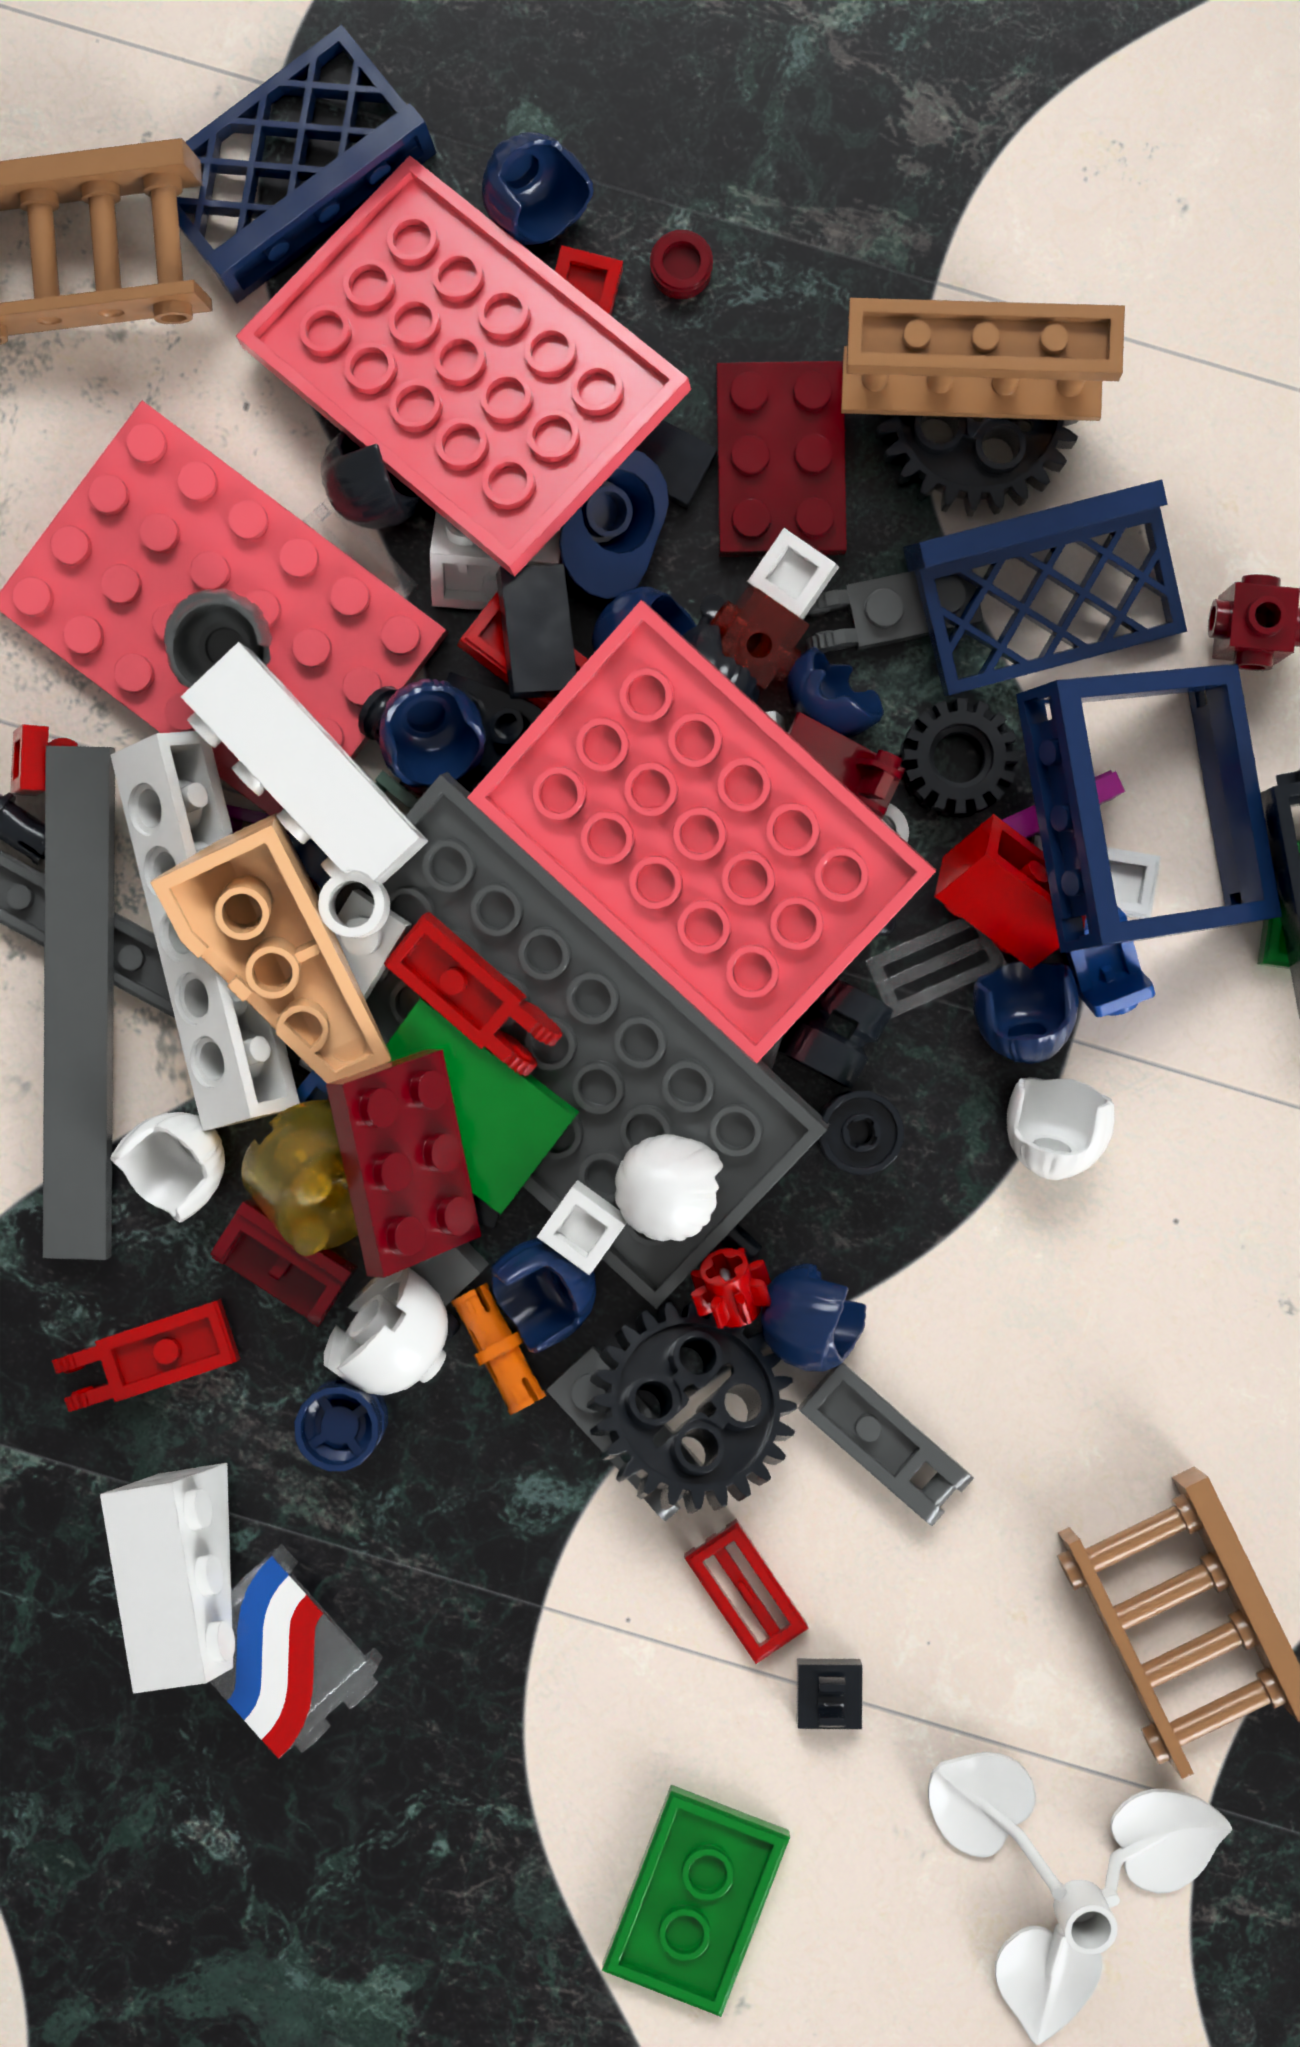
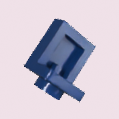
(1110, 977)

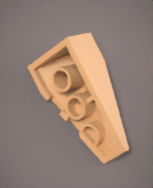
(260, 927)

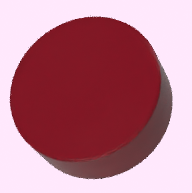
(681, 264)

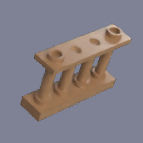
(100, 180)
(980, 358)
(1221, 1568)

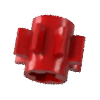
(730, 1288)

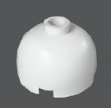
(393, 1336)

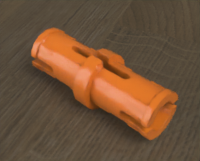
(498, 1348)

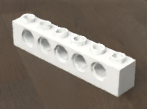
(229, 1049)

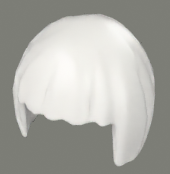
(1058, 1125)
(172, 1162)
(668, 1187)

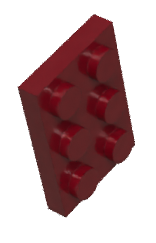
(780, 456)
(403, 1161)

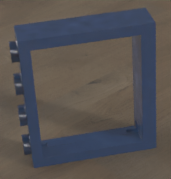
(1072, 817)

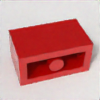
(1002, 890)

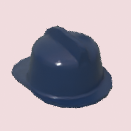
(616, 529)

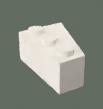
(173, 1576)

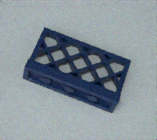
(329, 192)
(1035, 533)

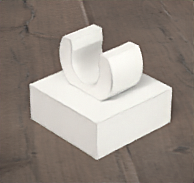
(793, 573)
(583, 1227)

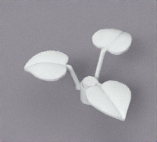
(1050, 1974)

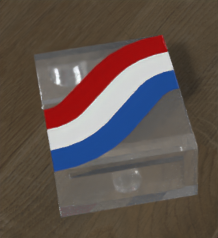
(289, 1658)

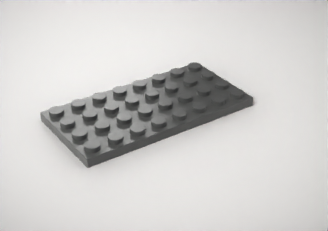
(630, 1046)

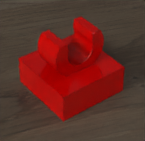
(30, 758)

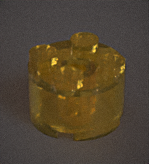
(302, 1179)

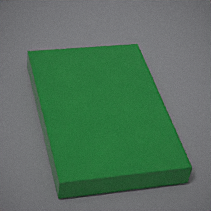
(501, 1115)
(696, 1900)

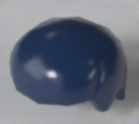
(826, 696)

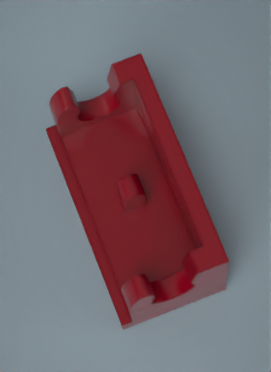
(266, 1259)

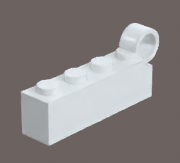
(309, 776)

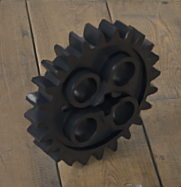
(964, 470)
(731, 1447)

